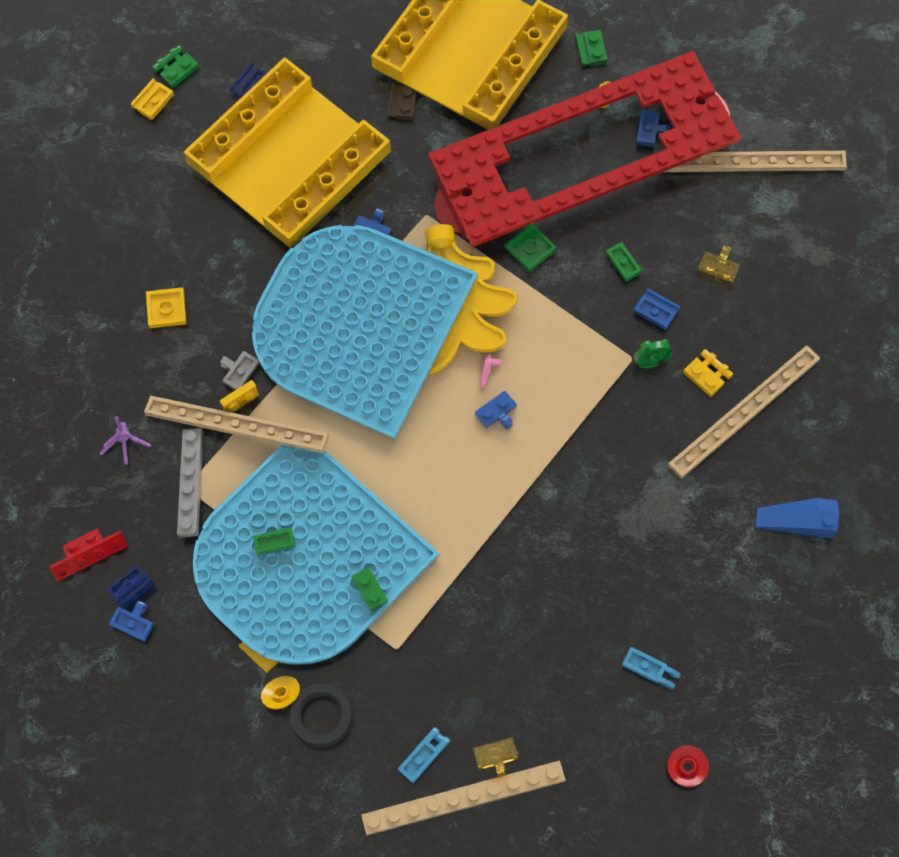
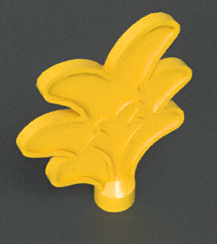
(482, 300)

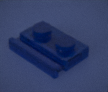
(247, 80)
(130, 586)

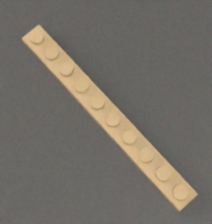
(766, 161)
(743, 412)
(237, 424)
(463, 798)

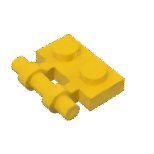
(706, 378)

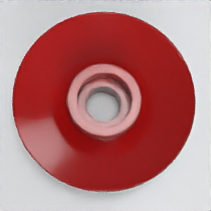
(693, 757)

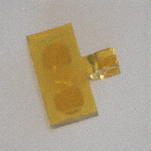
(720, 265)
(496, 754)

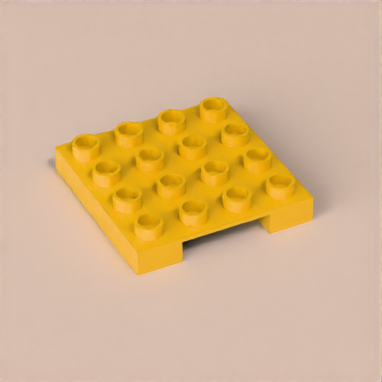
(470, 52)
(286, 153)

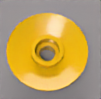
(280, 692)

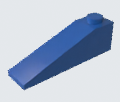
(806, 517)

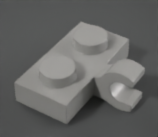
(239, 371)

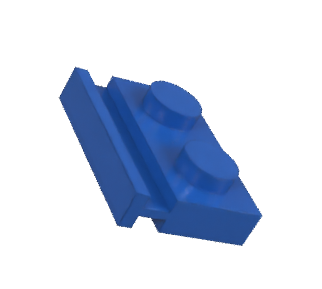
(656, 309)

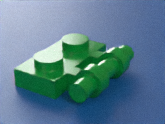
(178, 70)

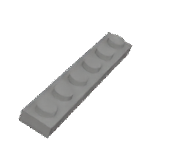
(190, 483)

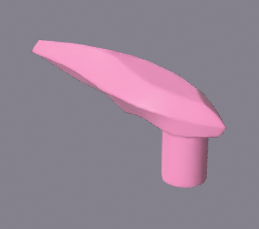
(487, 368)

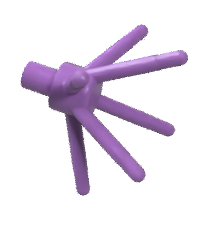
(122, 435)

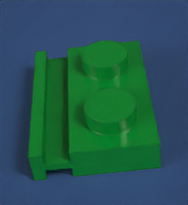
(591, 48)

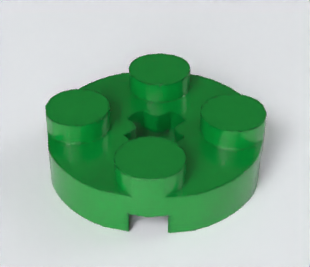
(652, 353)

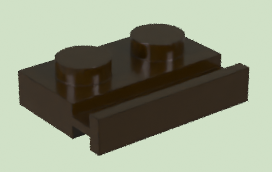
(402, 102)

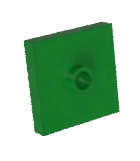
(530, 247)

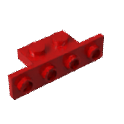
(87, 551)

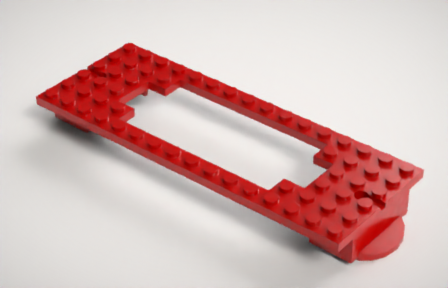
(481, 208)

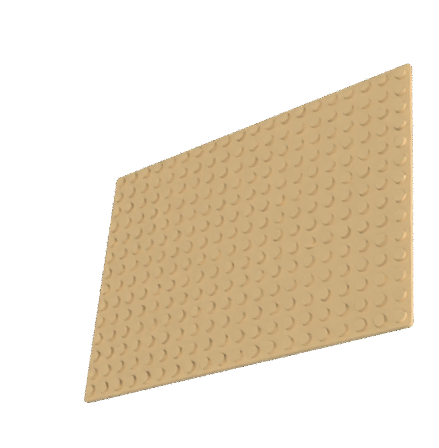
(444, 466)

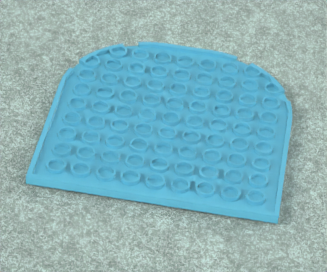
(358, 322)
(302, 599)

